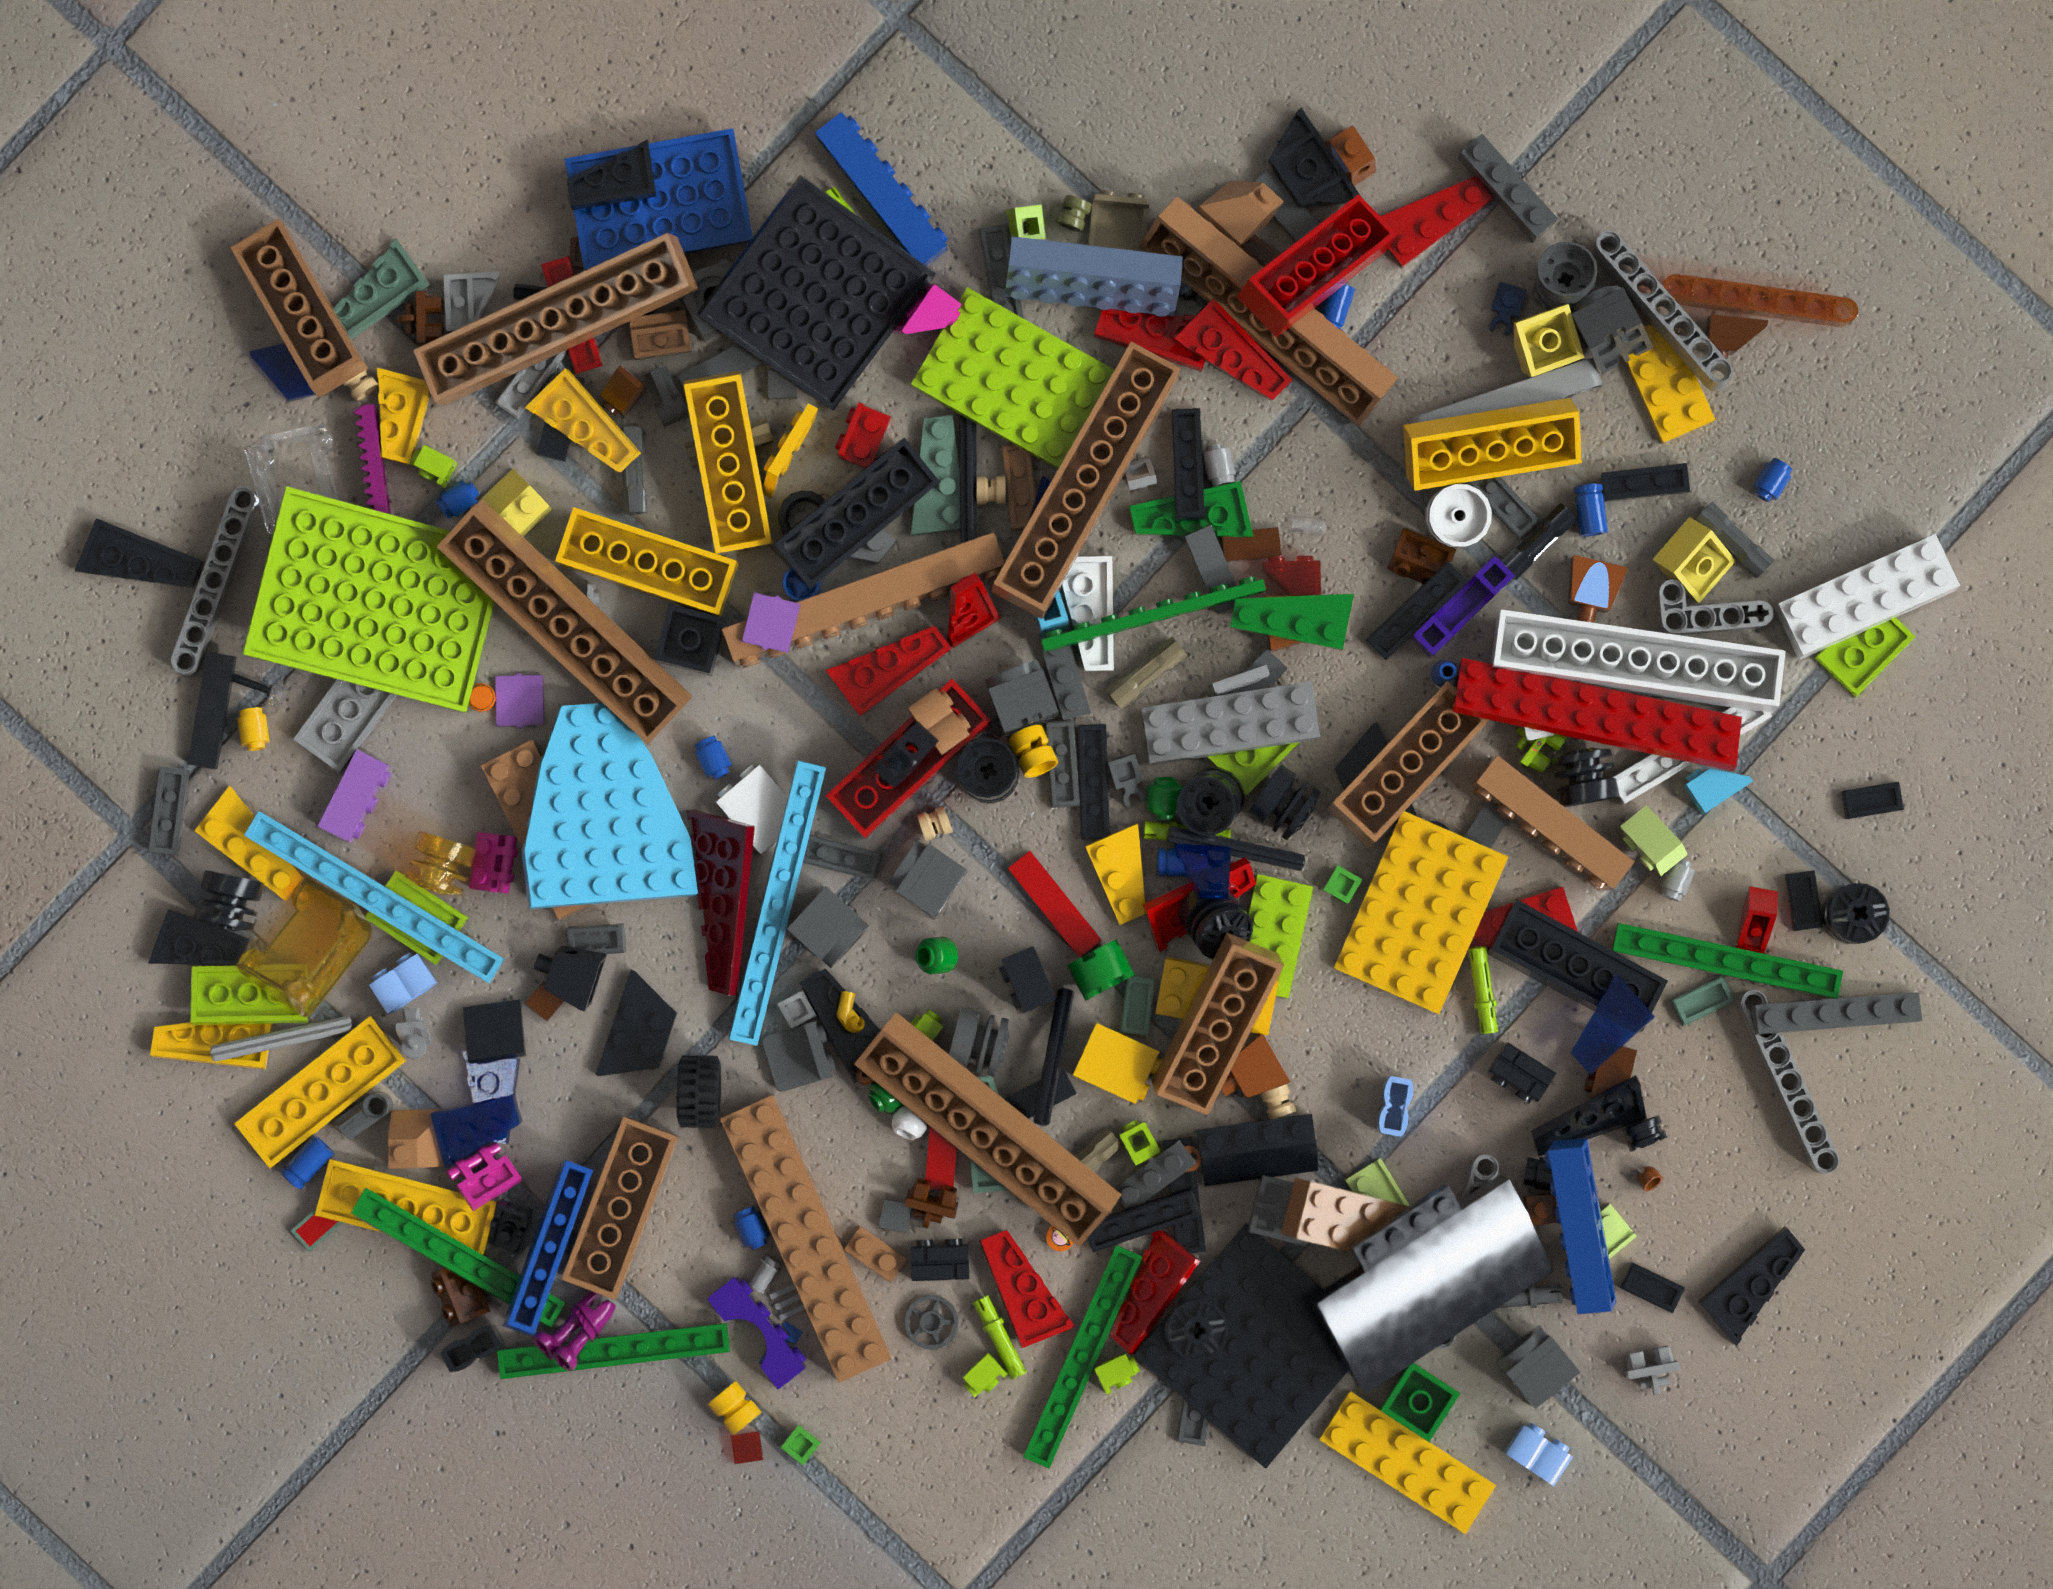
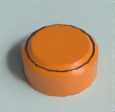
(482, 697)

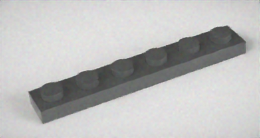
(1836, 1013)

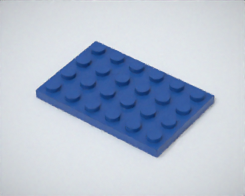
(696, 200)

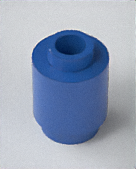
(1772, 480)
(458, 498)
(712, 757)
(751, 1228)

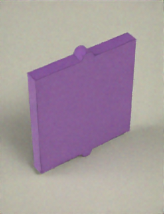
(771, 622)
(519, 700)

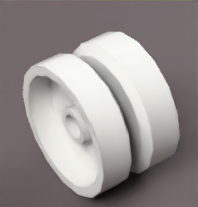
(1473, 523)

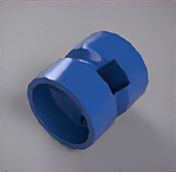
(795, 588)

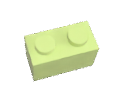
(1653, 841)

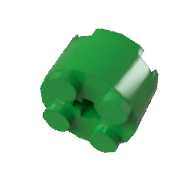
(1100, 969)

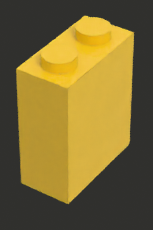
(1117, 1064)

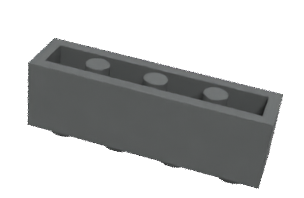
(1507, 188)

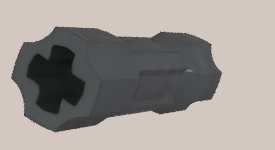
(633, 491)
(1749, 554)

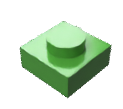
(1342, 884)
(801, 1444)

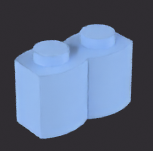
(402, 983)
(1393, 1114)
(1538, 1454)

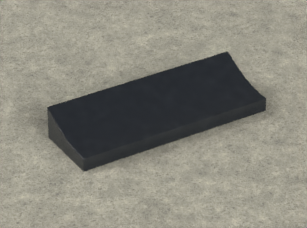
(855, 513)
(1568, 959)

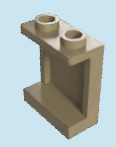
(1119, 220)

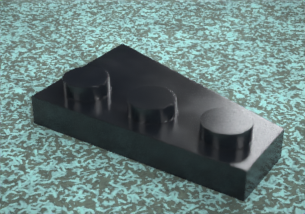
(616, 181)
(196, 943)

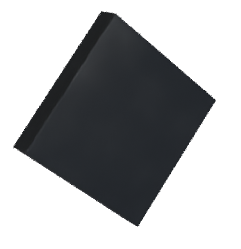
(494, 1031)

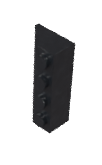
(1257, 1149)

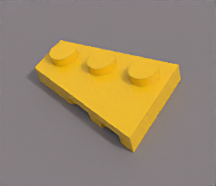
(402, 413)
(788, 443)
(1120, 871)

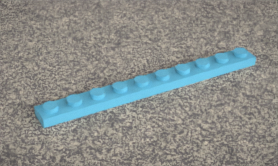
(374, 897)
(777, 902)

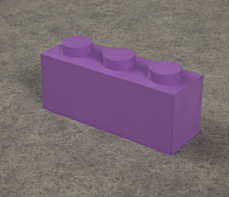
(355, 797)

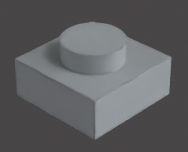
(1140, 474)
(797, 1009)

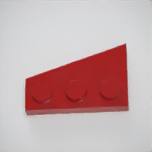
(969, 610)

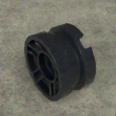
(1644, 1133)

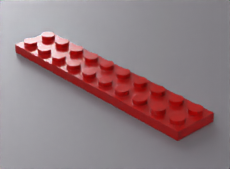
(1598, 714)

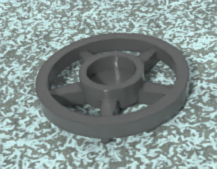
(931, 1322)

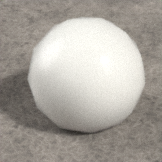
(908, 1124)

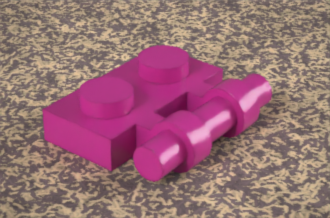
(493, 862)
(487, 1183)

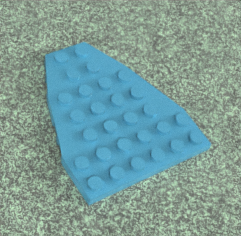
(602, 818)

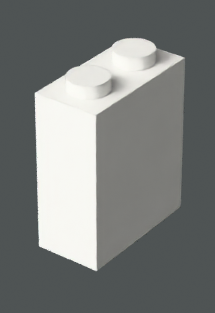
(758, 803)

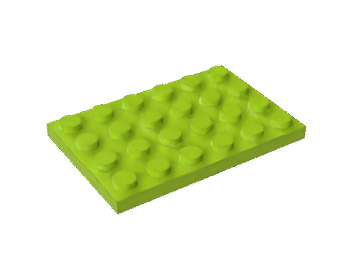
(1012, 378)

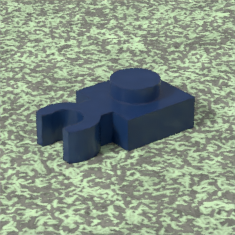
(1507, 304)

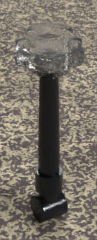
(275, 693)

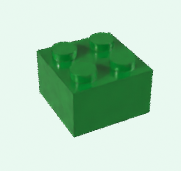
(1419, 1401)

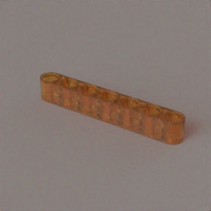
(1772, 300)

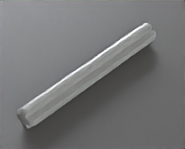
(281, 1038)

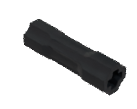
(1539, 540)

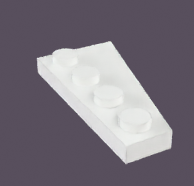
(1089, 598)

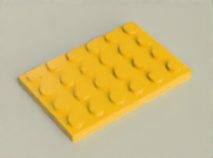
(1421, 912)

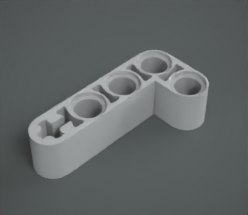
(1713, 612)

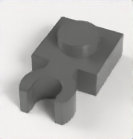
(1125, 775)

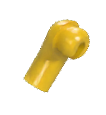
(847, 1015)

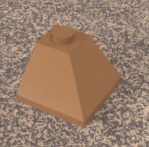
(1241, 209)
(413, 1140)

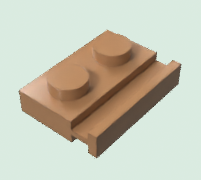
(660, 335)

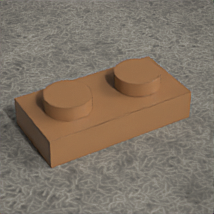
(875, 1254)

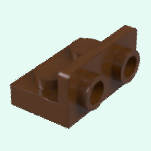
(1418, 556)
(459, 1297)

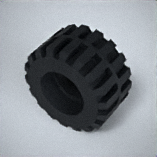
(698, 1091)

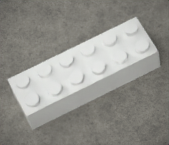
(1867, 597)

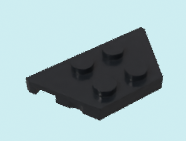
(1309, 167)
(1360, 756)
(638, 1030)

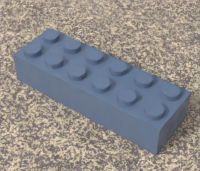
(1093, 276)

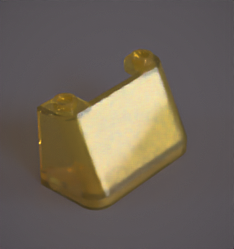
(309, 949)

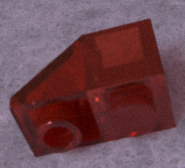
(1295, 577)

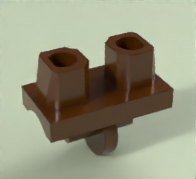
(425, 305)
(929, 1206)

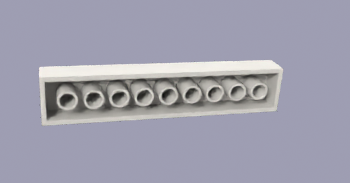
(1640, 661)

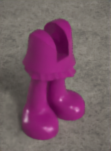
(585, 1315)

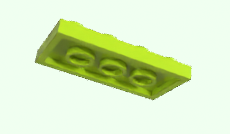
(1279, 921)
(228, 997)

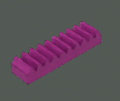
(375, 468)

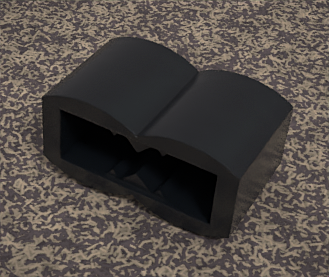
(467, 1350)

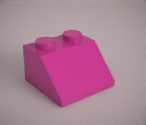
(931, 311)

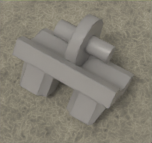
(413, 1033)
(1664, 1363)

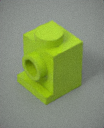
(1031, 217)
(433, 465)
(928, 1024)
(1147, 1149)
(1116, 1372)
(983, 1375)

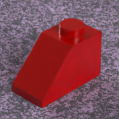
(1757, 919)

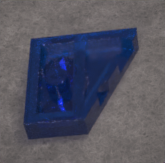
(283, 371)
(1207, 868)

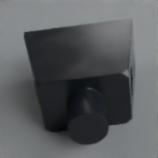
(899, 762)
(572, 974)

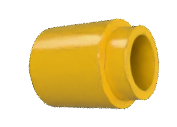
(253, 729)

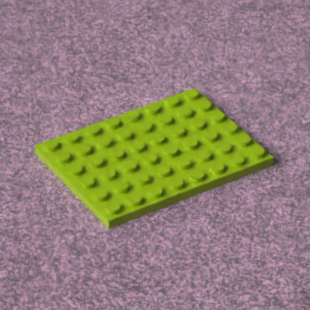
(368, 602)

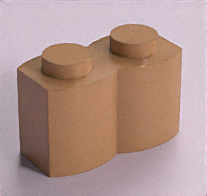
(938, 718)

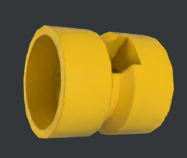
(1032, 749)
(734, 1408)

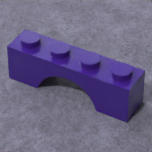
(1462, 606)
(735, 1302)

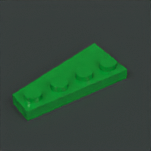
(1223, 509)
(1304, 619)

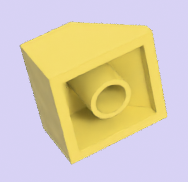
(1547, 341)
(517, 503)
(1694, 559)

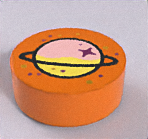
(1058, 1240)

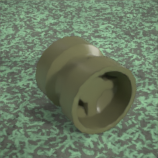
(1074, 213)

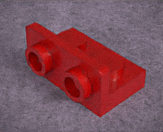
(863, 435)

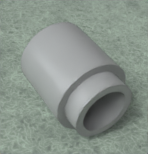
(1219, 465)
(1677, 881)

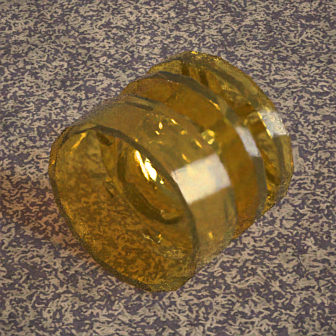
(440, 863)

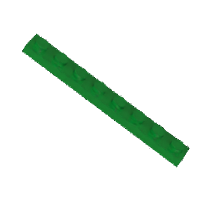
(1140, 617)
(1727, 960)
(445, 1250)
(620, 1350)
(1082, 1356)

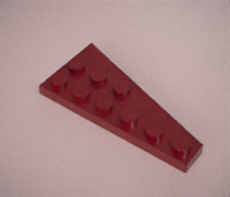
(722, 886)

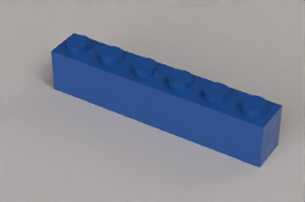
(880, 189)
(1581, 1226)
(547, 1248)

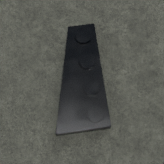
(126, 555)
(824, 996)
(1601, 1114)
(1746, 1289)

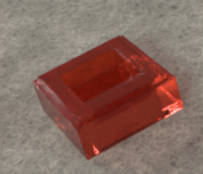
(747, 1447)

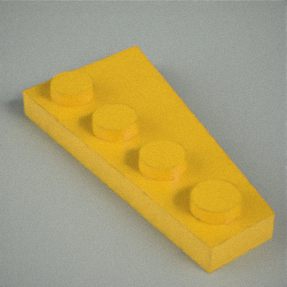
(578, 416)
(225, 830)
(193, 1043)

